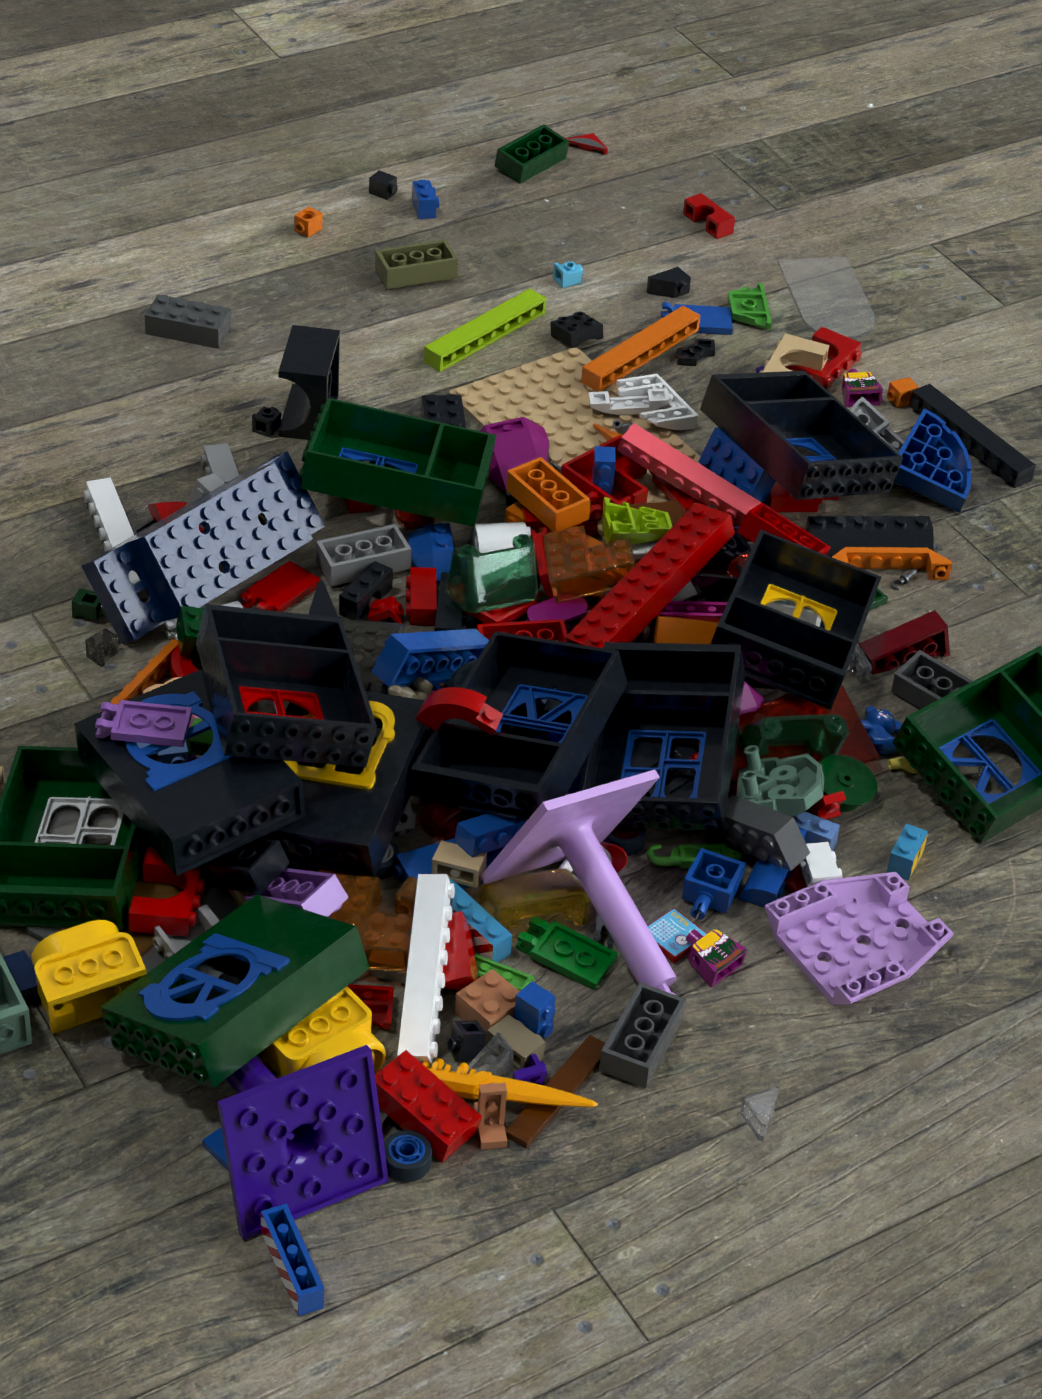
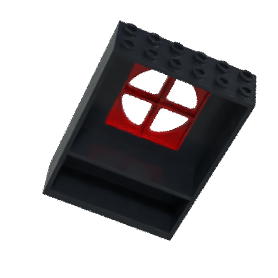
(290, 659)

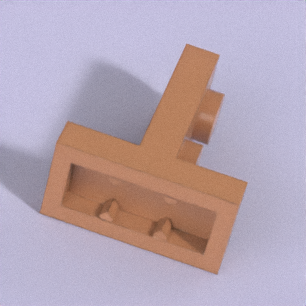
(492, 1107)

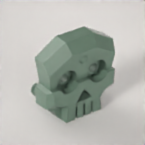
(781, 784)

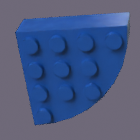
(935, 462)

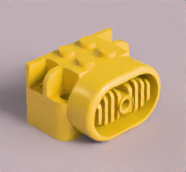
(83, 971)
(327, 1032)

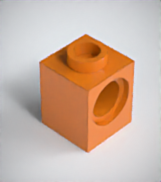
(308, 221)
(900, 391)

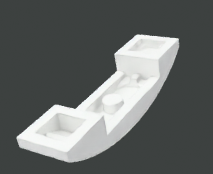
(629, 405)

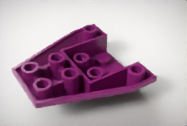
(515, 444)

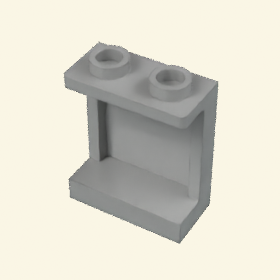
(172, 943)

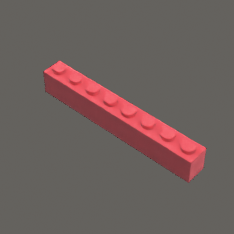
(685, 473)

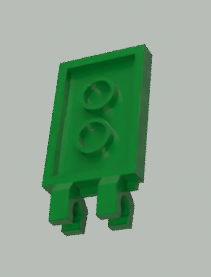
(566, 951)

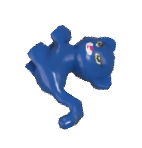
(879, 726)

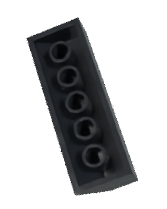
(872, 531)

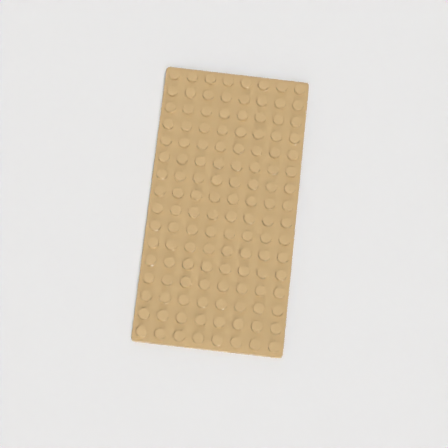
(554, 398)

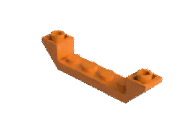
(936, 565)

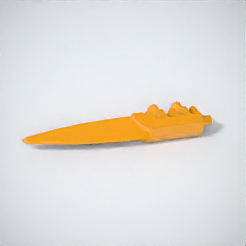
(517, 1091)

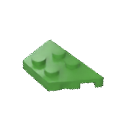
(750, 306)

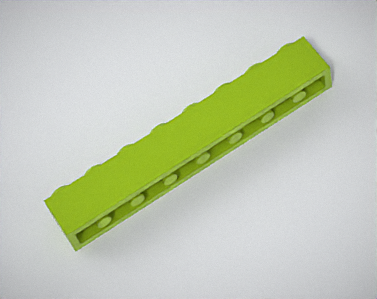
(484, 330)

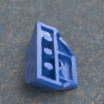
(432, 548)

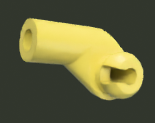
(900, 763)

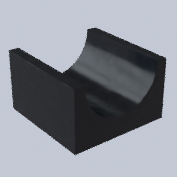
(313, 366)

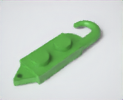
(686, 853)

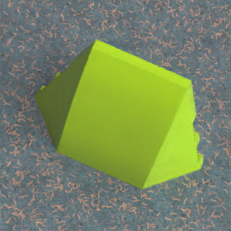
(638, 525)

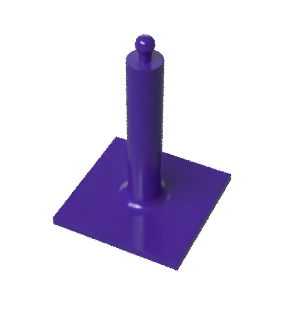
(302, 1136)

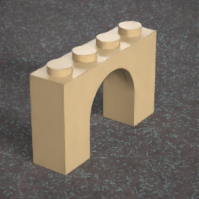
(796, 351)

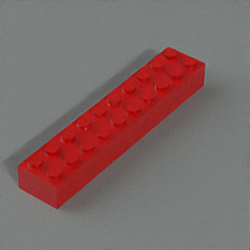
(655, 578)

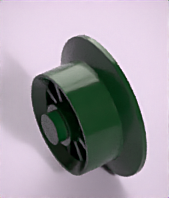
(851, 777)

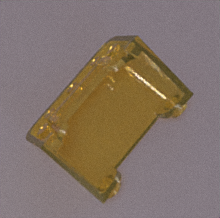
(536, 896)

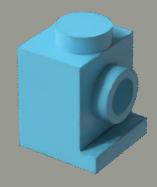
(567, 274)

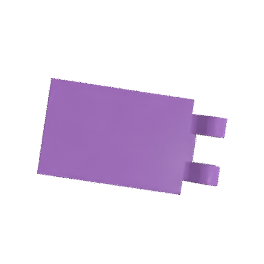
(144, 723)

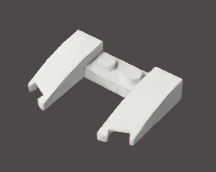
(677, 413)

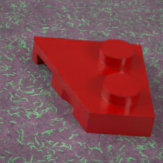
(378, 1000)

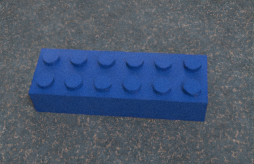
(427, 655)

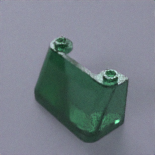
(493, 578)
(821, 733)

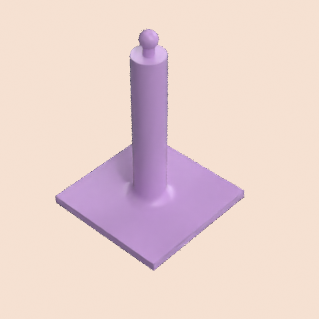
(572, 831)

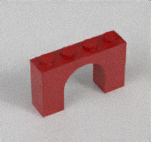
(842, 354)
(172, 914)

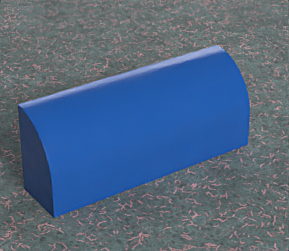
(766, 882)

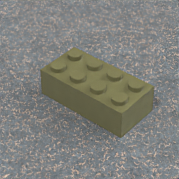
(416, 264)

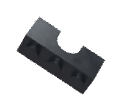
(374, 582)

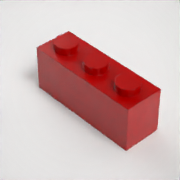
(421, 596)

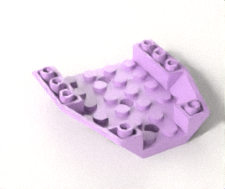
(837, 915)

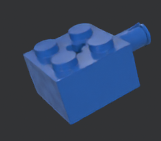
(712, 882)

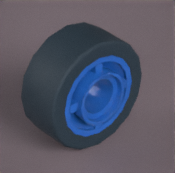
(407, 1155)

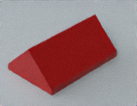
(461, 962)

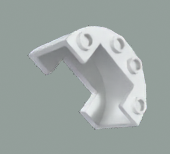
(496, 535)

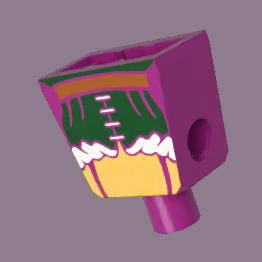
(859, 385)
(714, 955)

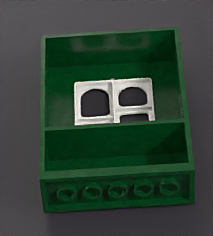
(56, 881)

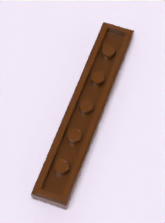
(568, 1079)

